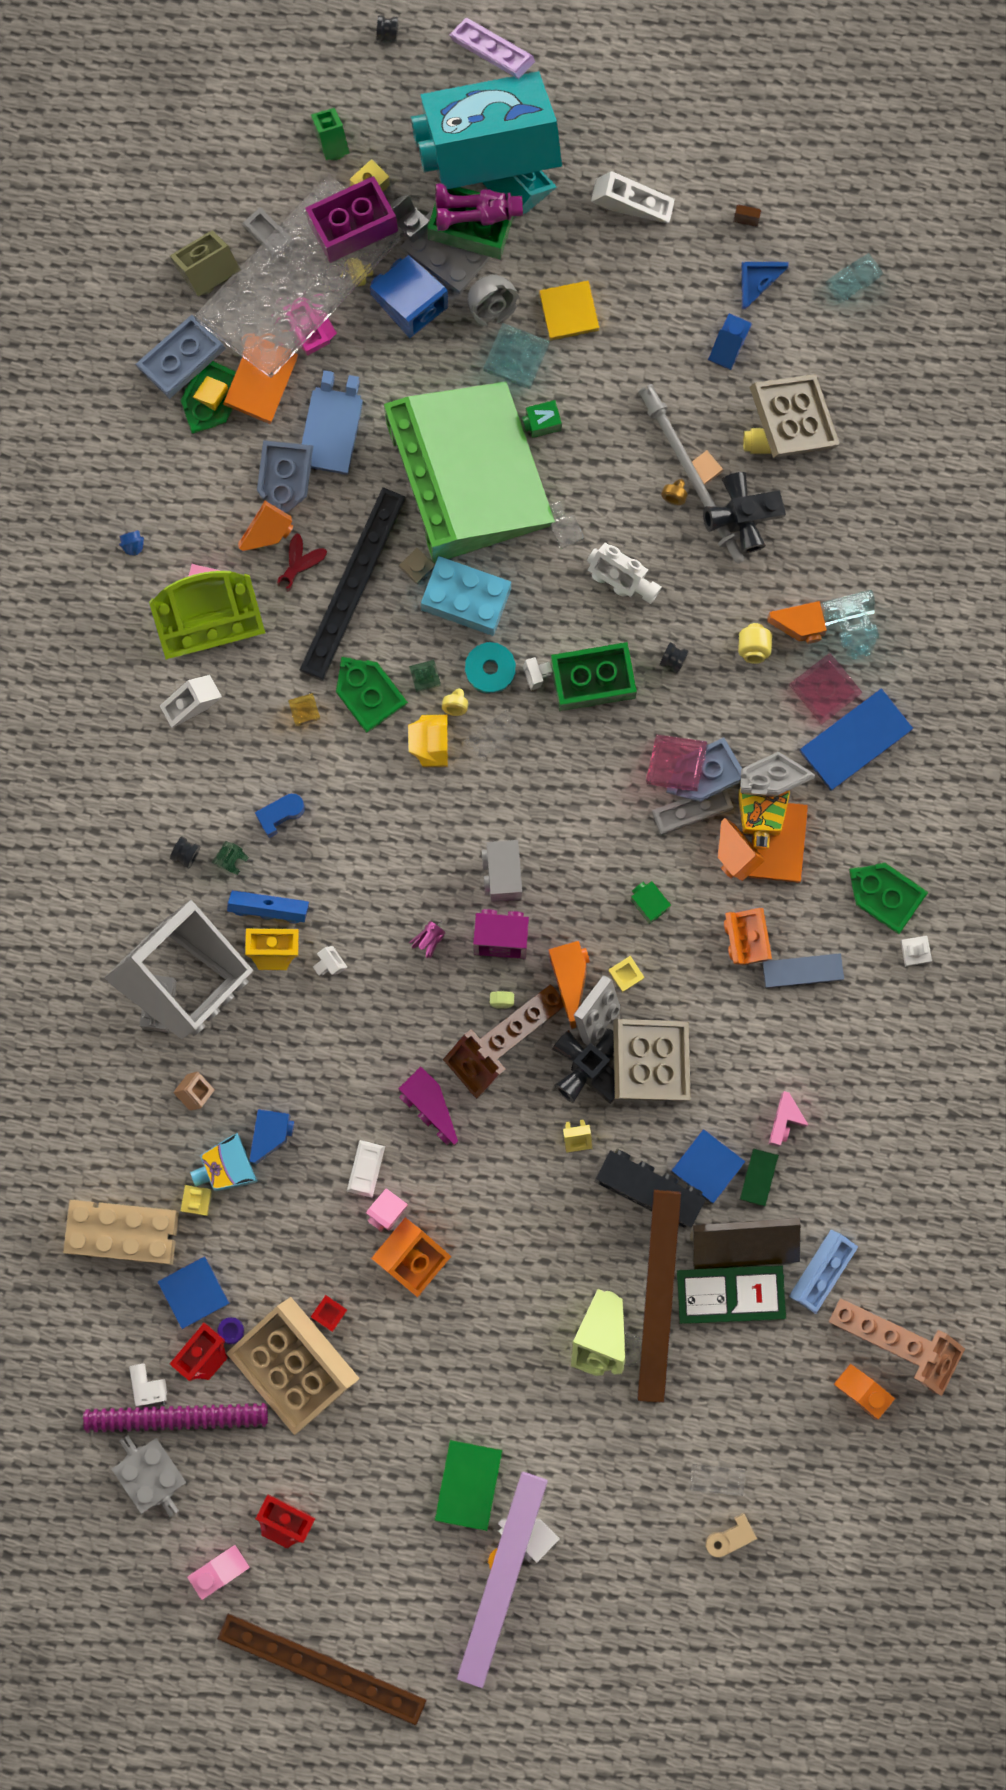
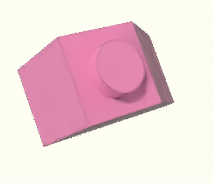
(218, 1572)

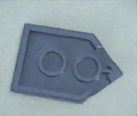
(284, 473)
(718, 773)

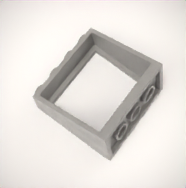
(202, 939)

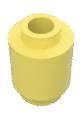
(756, 441)

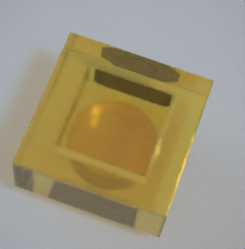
(304, 709)

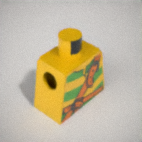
(762, 816)

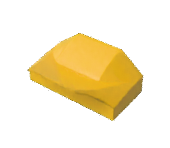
(429, 740)
(272, 947)

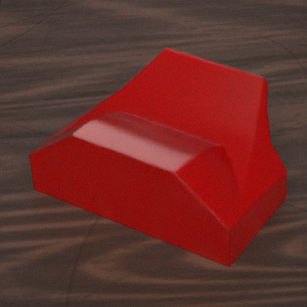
(201, 1355)
(283, 1522)

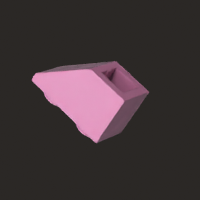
(386, 1211)

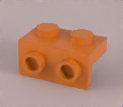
(747, 936)

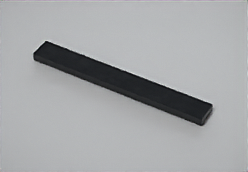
(352, 584)

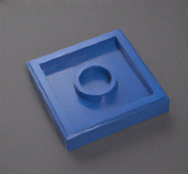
(708, 1166)
(193, 1292)

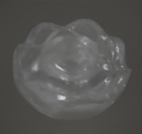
(634, 1342)

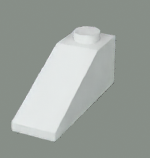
(631, 198)

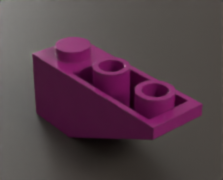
(427, 1097)

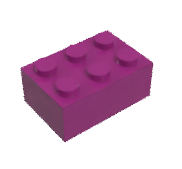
(351, 219)
(500, 934)

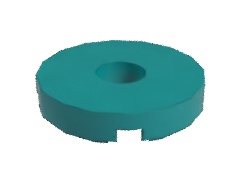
(486, 653)

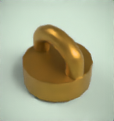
(675, 492)

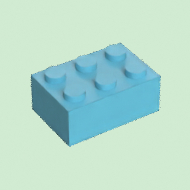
(466, 596)

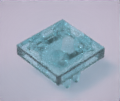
(516, 356)

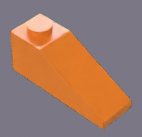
(570, 973)

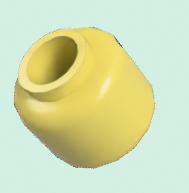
(755, 643)

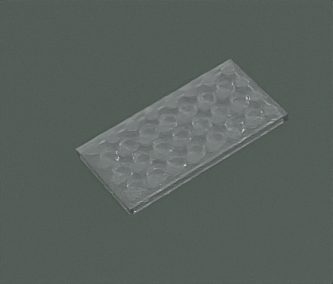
(287, 289)

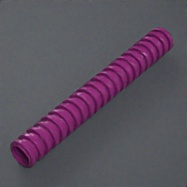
(171, 1418)

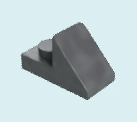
(409, 218)

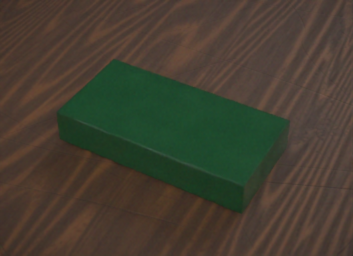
(759, 1177)

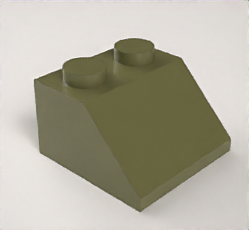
(205, 263)

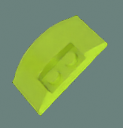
(206, 612)

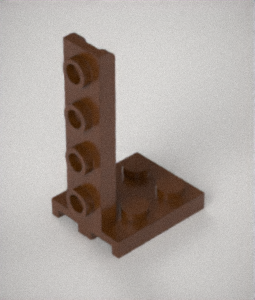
(476, 1058)

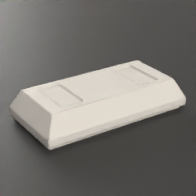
(365, 1168)

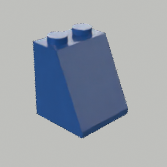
(409, 295)

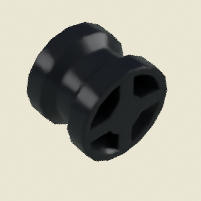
(387, 28)
(674, 657)
(185, 852)

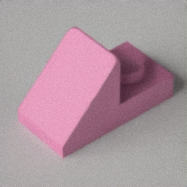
(786, 1112)

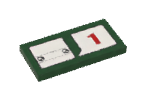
(731, 1294)

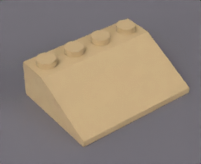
(292, 1365)

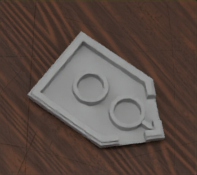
(773, 776)

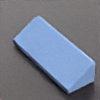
(823, 1271)

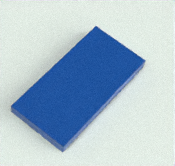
(856, 739)

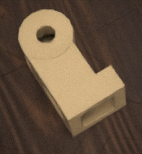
(723, 1543)

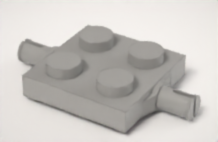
(148, 1476)

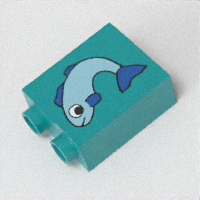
(487, 131)

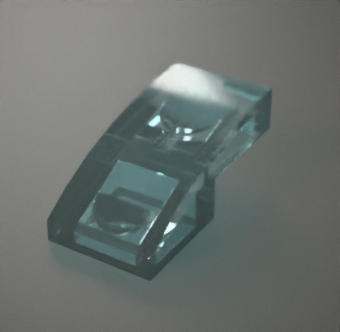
(854, 277)

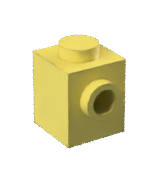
(369, 170)

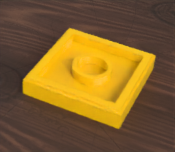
(569, 310)

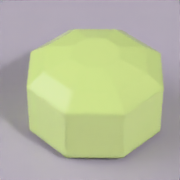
(501, 999)

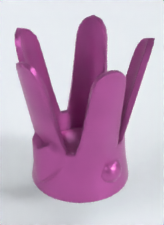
(429, 936)

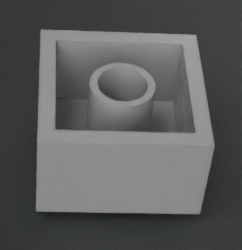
(504, 871)

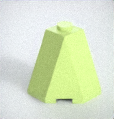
(600, 1338)

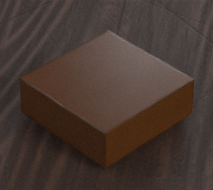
(747, 215)

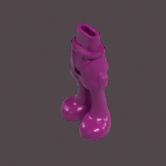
(490, 206)

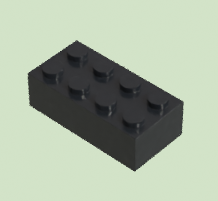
(639, 1181)

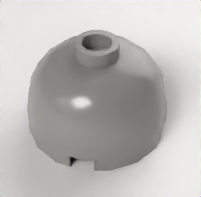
(492, 298)

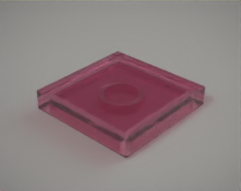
(825, 688)
(676, 762)

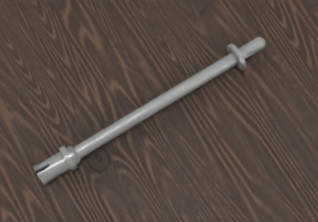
(657, 411)

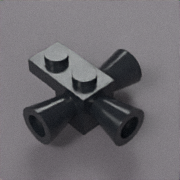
(744, 512)
(588, 1067)

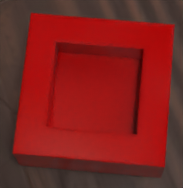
(329, 1313)

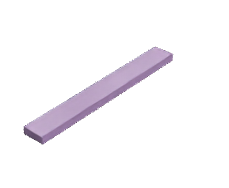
(502, 1579)

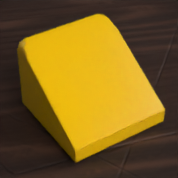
(211, 392)

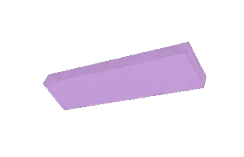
(492, 48)

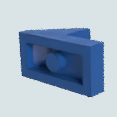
(729, 341)

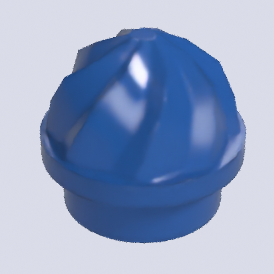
(132, 543)

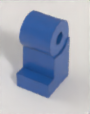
(281, 810)

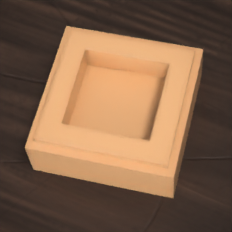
(707, 467)

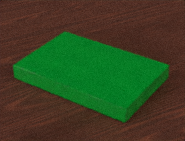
(468, 1485)

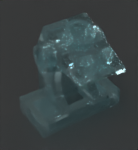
(857, 638)

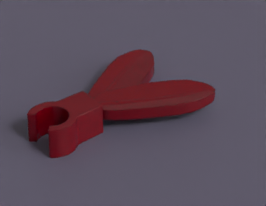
(298, 562)

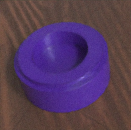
(231, 1330)

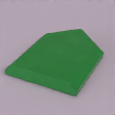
(199, 415)
(368, 692)
(886, 894)

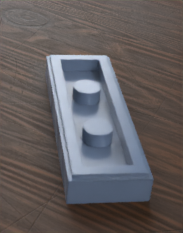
(803, 970)

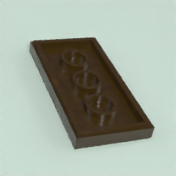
(746, 1243)

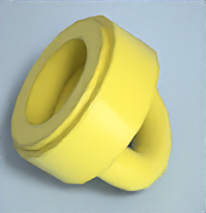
(455, 703)

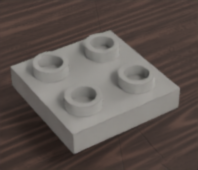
(597, 1011)

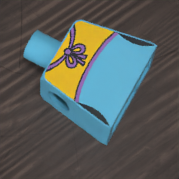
(225, 1166)

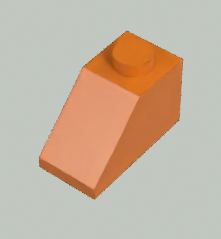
(266, 528)
(800, 622)
(737, 852)
(864, 1391)

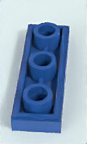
(268, 907)

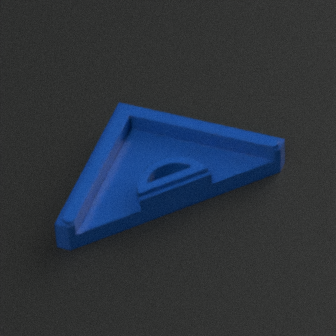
(758, 277)

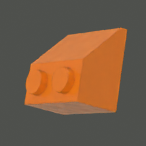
(411, 1257)

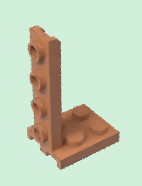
(935, 1359)

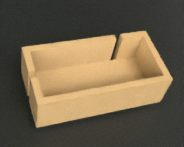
(120, 1232)

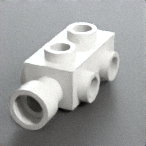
(622, 573)

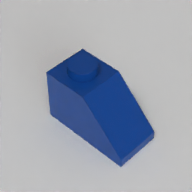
(270, 1133)

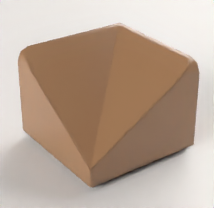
(194, 1091)

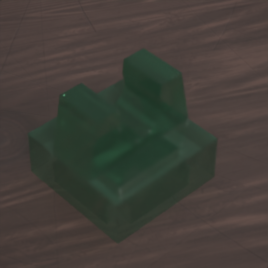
(425, 675)
(228, 855)

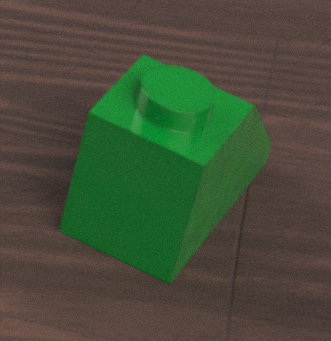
(330, 134)

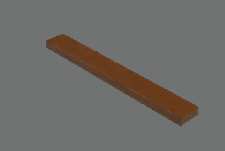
(659, 1296)
(322, 1669)

